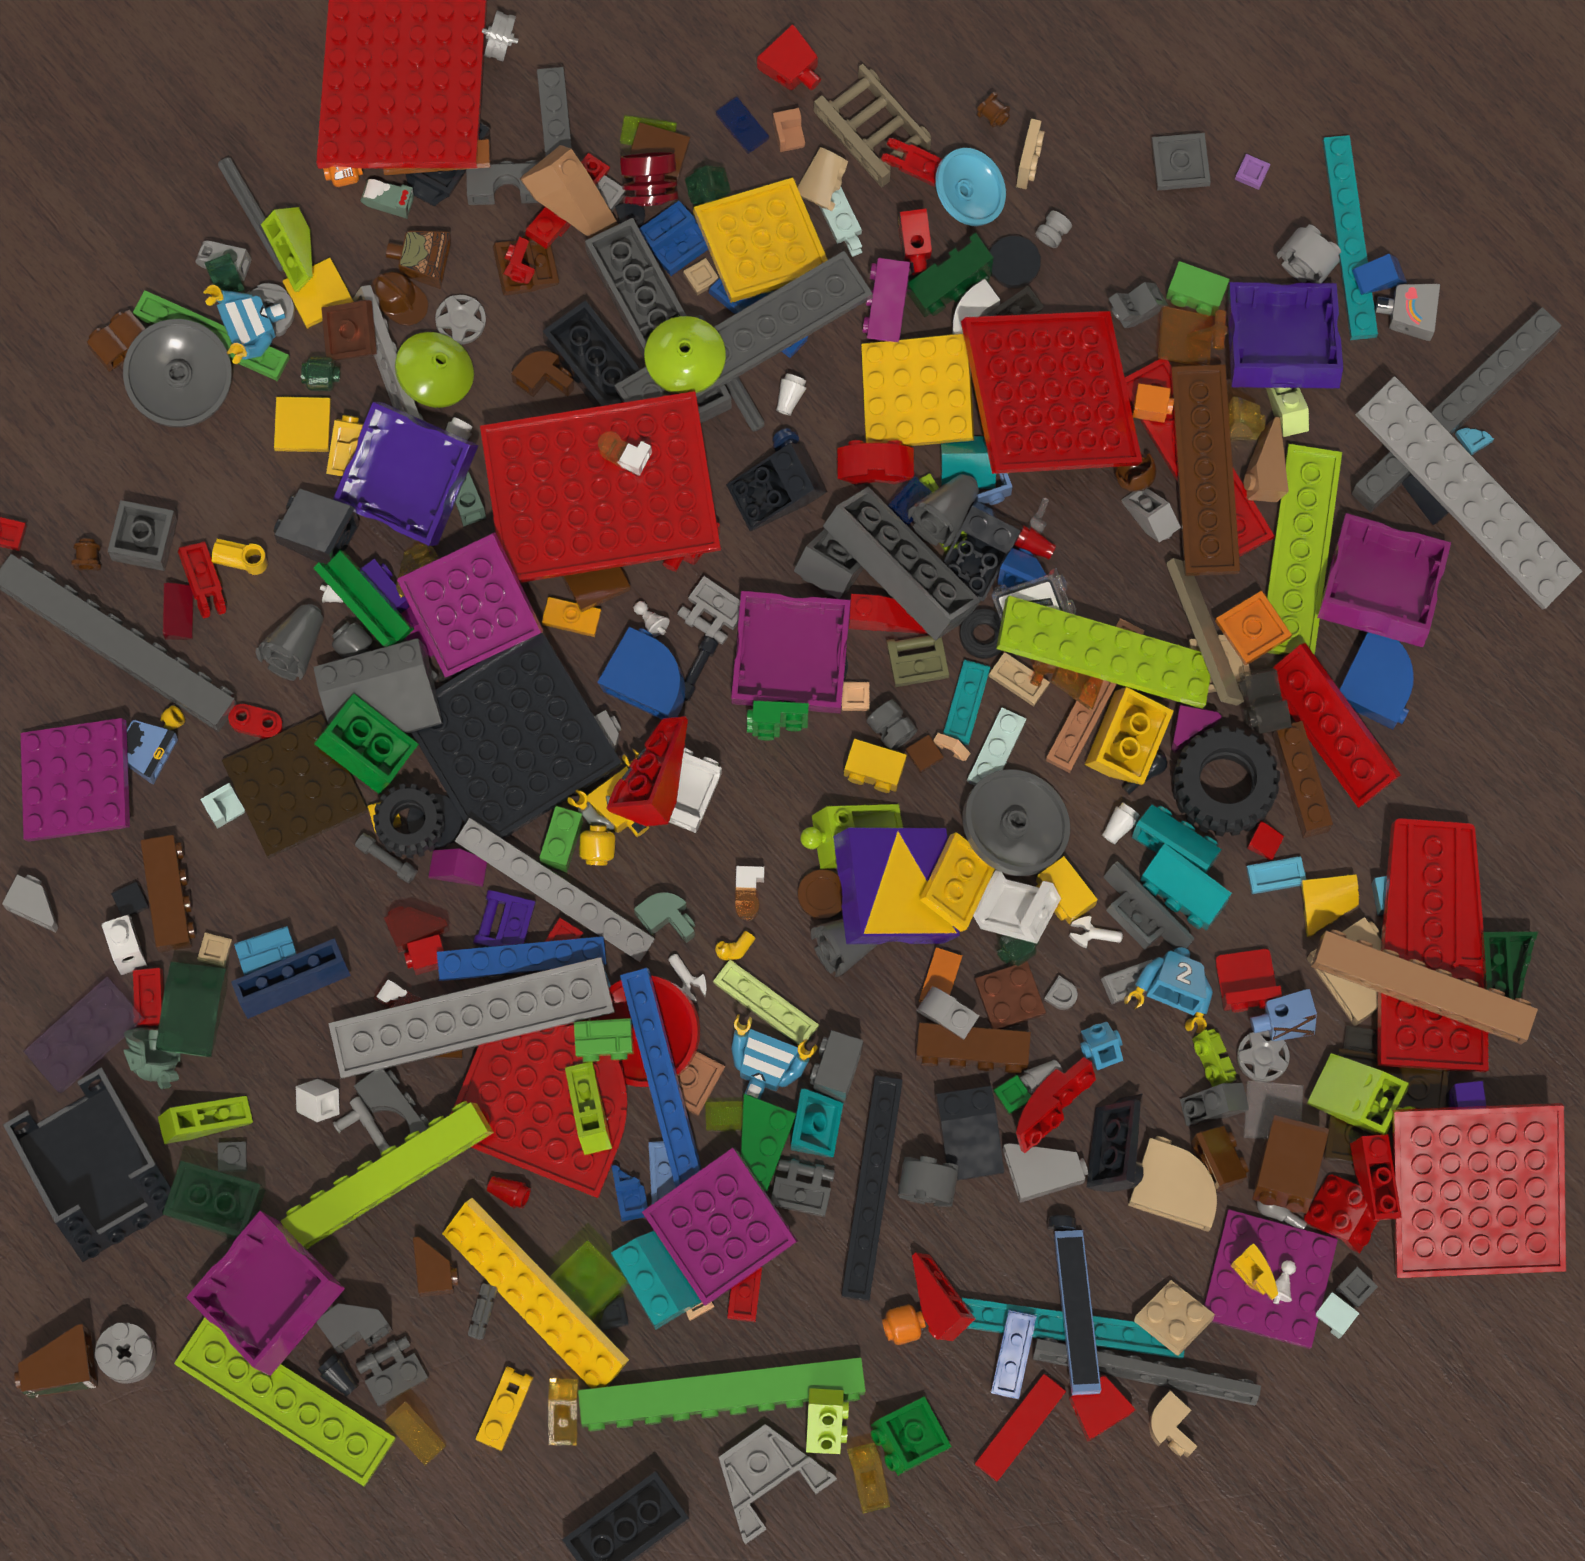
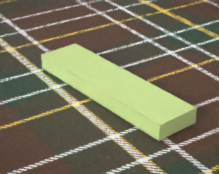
(765, 1003)

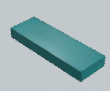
(966, 701)

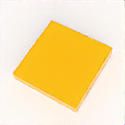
(320, 291)
(302, 424)

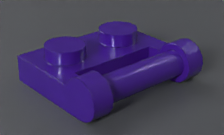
(513, 924)

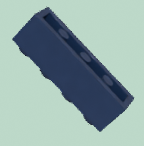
(290, 978)

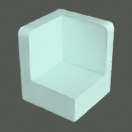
(223, 805)
(1336, 1315)

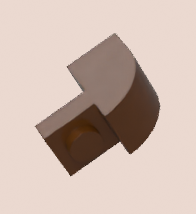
(542, 368)

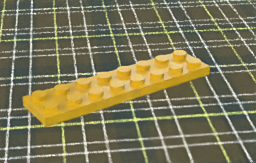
(534, 1296)

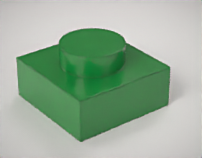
(1012, 1094)

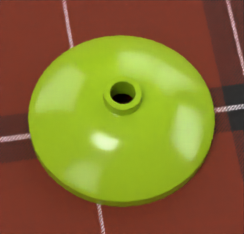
(686, 371)
(426, 379)

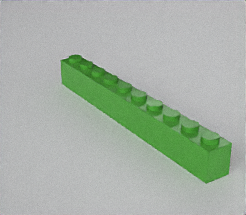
(717, 1393)

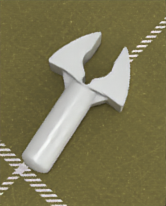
(1093, 933)
(687, 978)

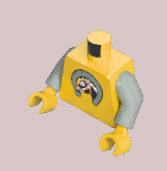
(594, 805)

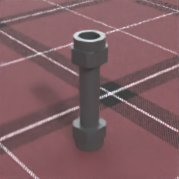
(405, 871)

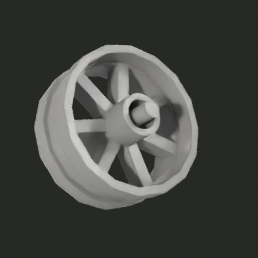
(500, 36)

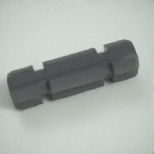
(482, 1311)

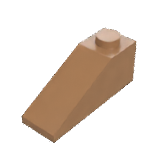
(1267, 469)

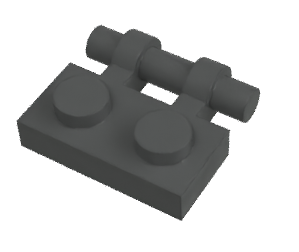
(799, 1195)
(396, 1379)

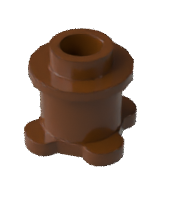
(994, 111)
(86, 555)

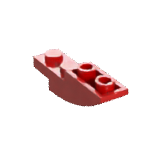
(548, 225)
(1045, 1106)

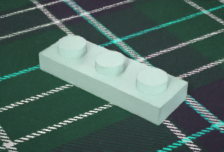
(997, 745)

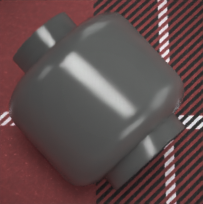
(351, 640)

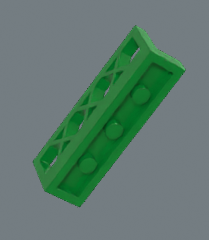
(364, 599)

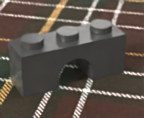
(484, 182)

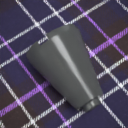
(944, 510)
(292, 643)
(833, 950)

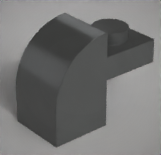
(1137, 305)

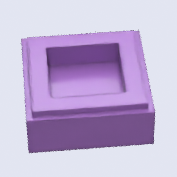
(1252, 171)

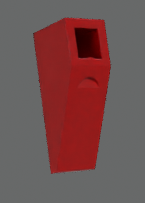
(1376, 1176)

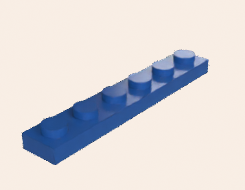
(517, 958)

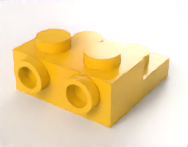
(343, 444)

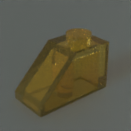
(1245, 419)
(563, 1412)
(415, 1433)
(868, 1477)

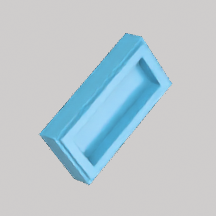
(1276, 875)

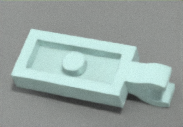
(843, 223)

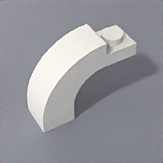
(975, 303)

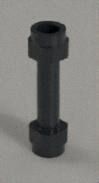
(707, 648)

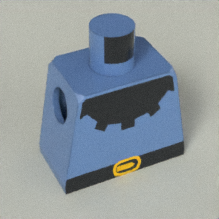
(148, 749)

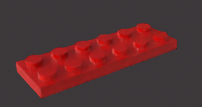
(1334, 726)

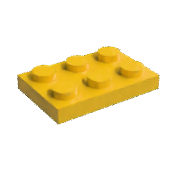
(957, 883)

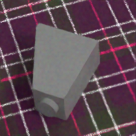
(1043, 1170)

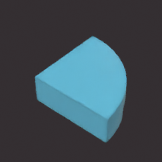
(1473, 439)

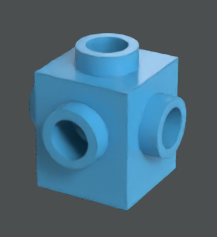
(1101, 1045)

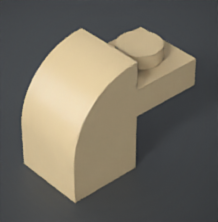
(1164, 1425)

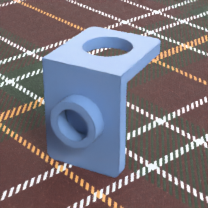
(996, 495)

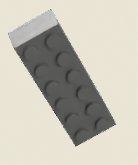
(901, 563)

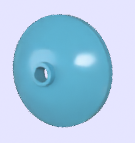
(980, 184)

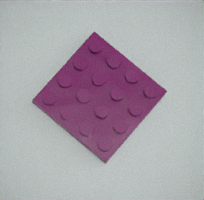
(470, 605)
(75, 780)
(720, 1226)
(1247, 1309)

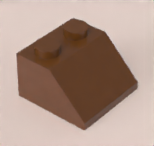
(1218, 1155)

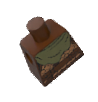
(422, 256)

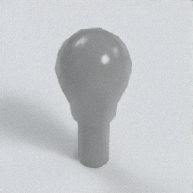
(1281, 1214)

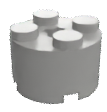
(1309, 255)
(121, 1337)

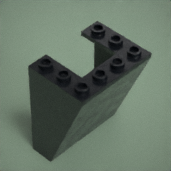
(92, 1168)

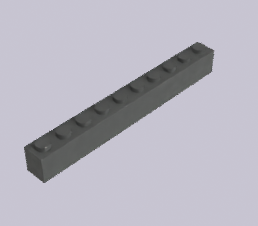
(1465, 401)
(116, 643)

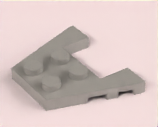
(759, 1466)

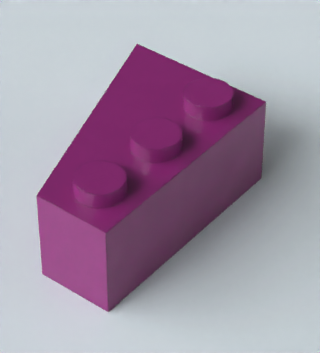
(887, 300)

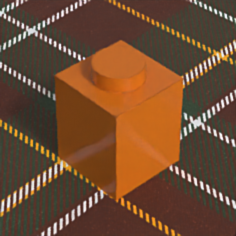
(1152, 403)

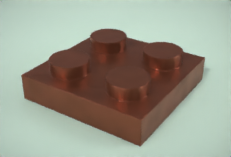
(349, 330)
(1010, 996)

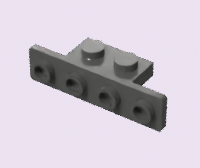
(1141, 913)

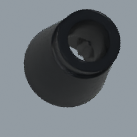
(338, 1375)

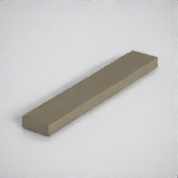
(1205, 634)

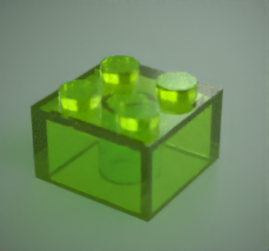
(589, 1280)

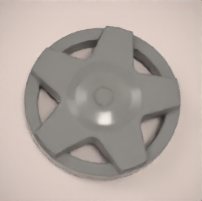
(461, 318)
(1263, 1057)

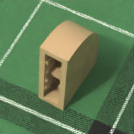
(1354, 999)
(1175, 1186)

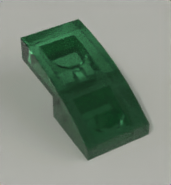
(224, 273)

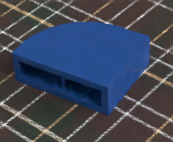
(645, 675)
(1380, 680)

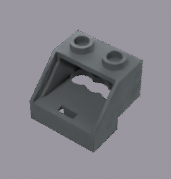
(348, 1324)

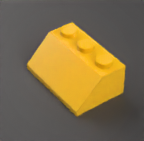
(1129, 736)

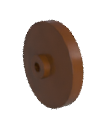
(821, 894)

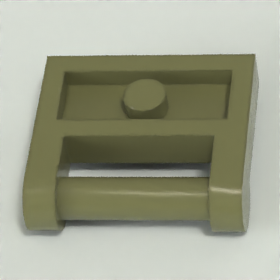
(917, 667)

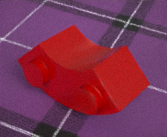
(875, 462)

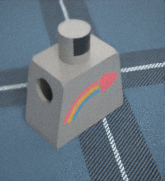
(1412, 309)

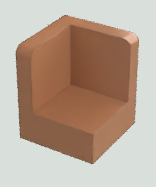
(788, 130)

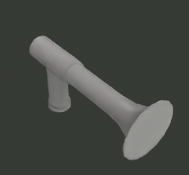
(362, 1113)

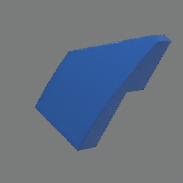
(629, 1194)

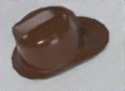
(400, 298)

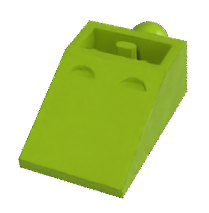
(835, 819)
(1357, 1094)

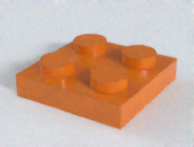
(1253, 628)

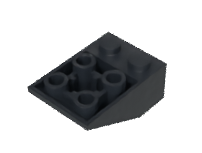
(776, 486)
(986, 547)

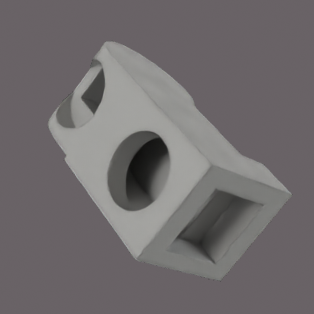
(211, 250)

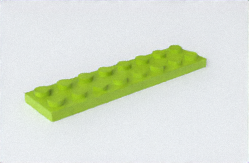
(1303, 543)
(1103, 652)
(287, 1405)

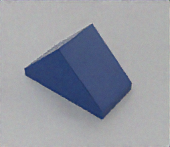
(1379, 274)

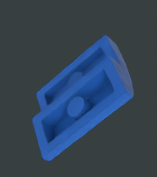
(674, 238)

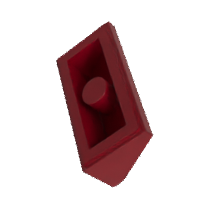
(177, 612)

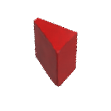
(1265, 841)

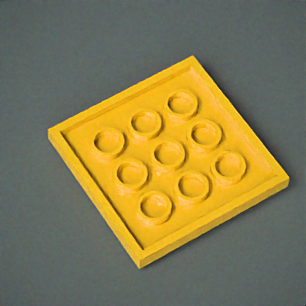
(760, 239)
(918, 391)

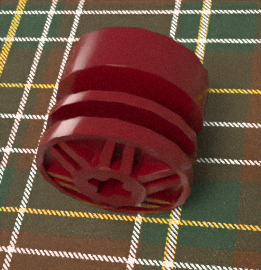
(649, 178)

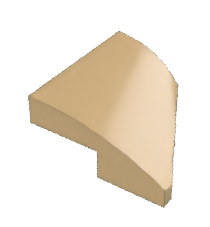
(823, 178)

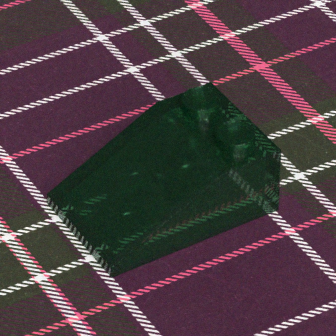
(191, 1009)
(213, 1200)

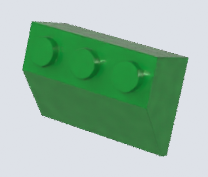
(366, 744)

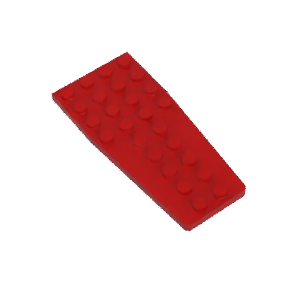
(1435, 919)

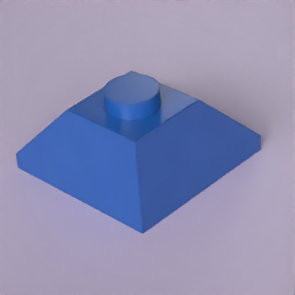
(1019, 568)

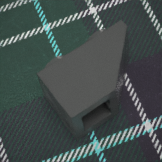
(1214, 1103)

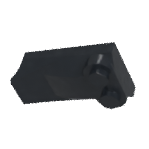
(437, 186)
(1115, 1146)

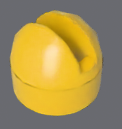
(173, 718)

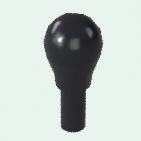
(1158, 767)

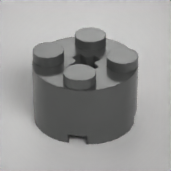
(927, 1181)

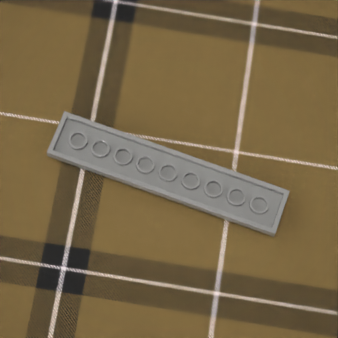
(1468, 492)
(471, 1017)

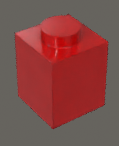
(423, 954)

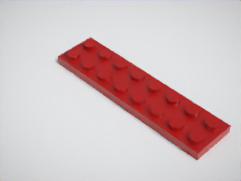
(1251, 525)

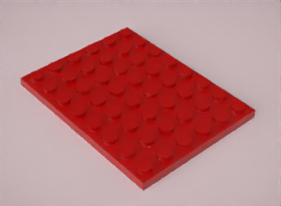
(402, 84)
(575, 512)

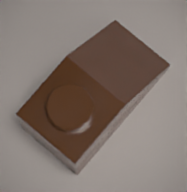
(433, 1270)

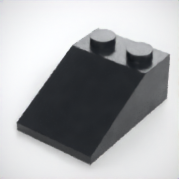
(970, 1132)

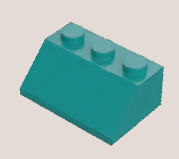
(1159, 828)
(1185, 888)
(655, 1279)

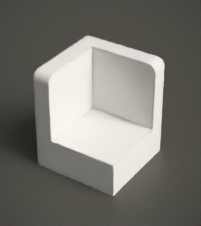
(317, 1100)

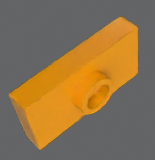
(568, 617)

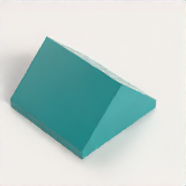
(967, 459)
(816, 1124)

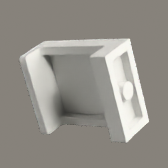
(695, 790)
(1016, 908)

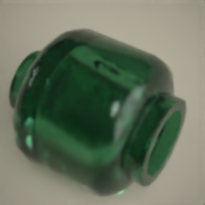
(320, 373)
(1015, 950)

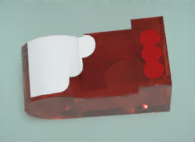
(392, 995)

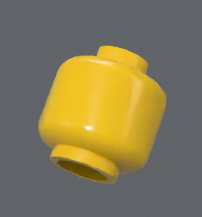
(597, 845)

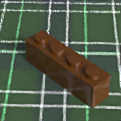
(1302, 780)
(166, 893)
(980, 1048)

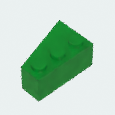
(764, 1137)

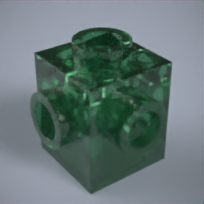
(707, 184)

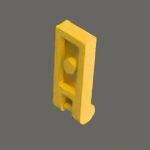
(504, 1409)

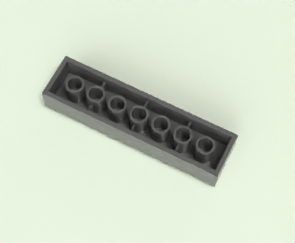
(642, 293)

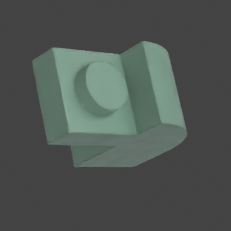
(665, 909)

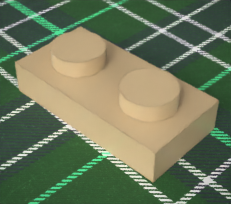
(1017, 679)

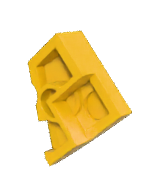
(1328, 900)
(1255, 1271)

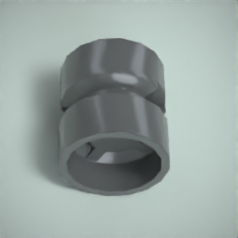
(892, 725)

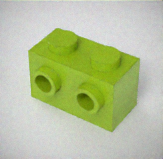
(825, 1421)

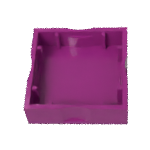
(1384, 580)
(791, 650)
(265, 1293)

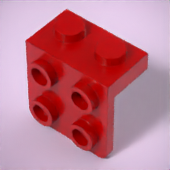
(1246, 980)
(1342, 1212)

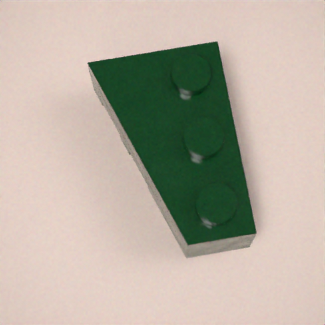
(951, 278)
(1506, 960)

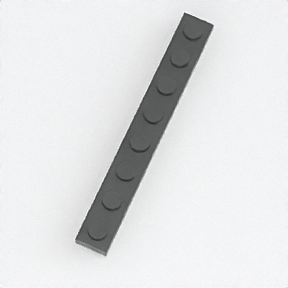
(1157, 1373)

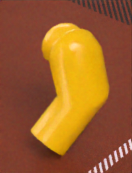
(736, 950)

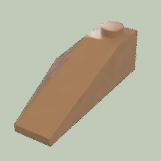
(569, 192)

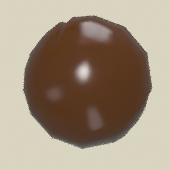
(1137, 477)

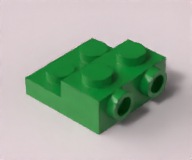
(769, 716)
(909, 1436)

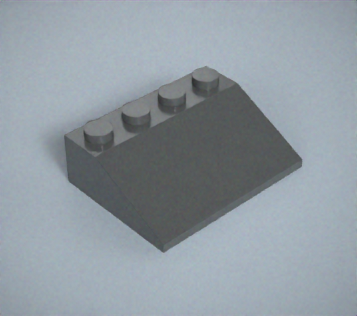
(389, 679)

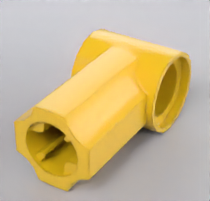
(237, 555)

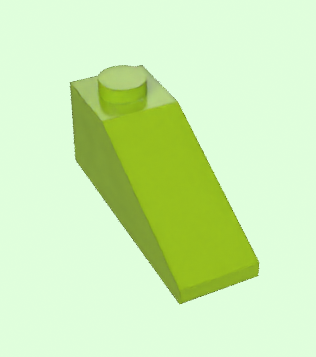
(291, 243)
(588, 1108)
(204, 1119)

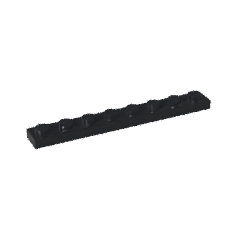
(872, 1188)

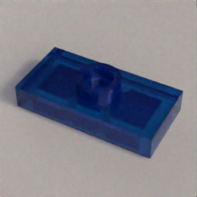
(742, 125)
(909, 495)

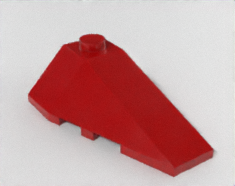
(653, 783)

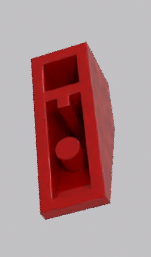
(881, 614)
(939, 1301)

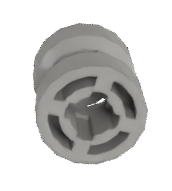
(1054, 228)

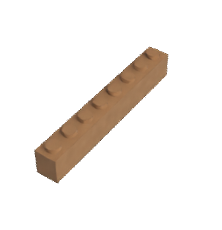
(1424, 987)

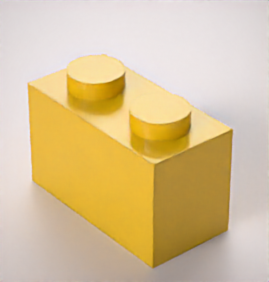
(874, 766)
(1074, 893)

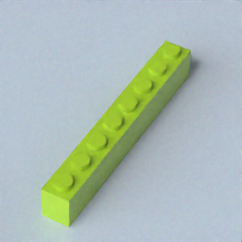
(388, 1175)

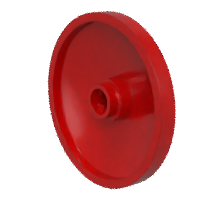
(680, 1024)

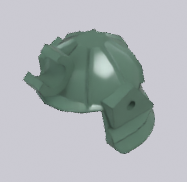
(146, 1060)

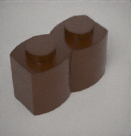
(115, 339)

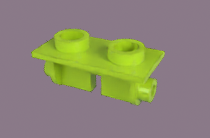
(1208, 1047)

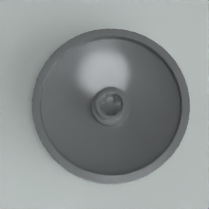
(177, 373)
(1016, 822)

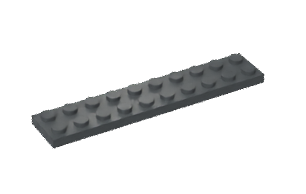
(772, 323)

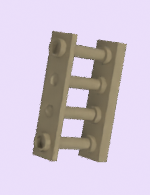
(846, 130)

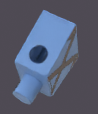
(1287, 1017)

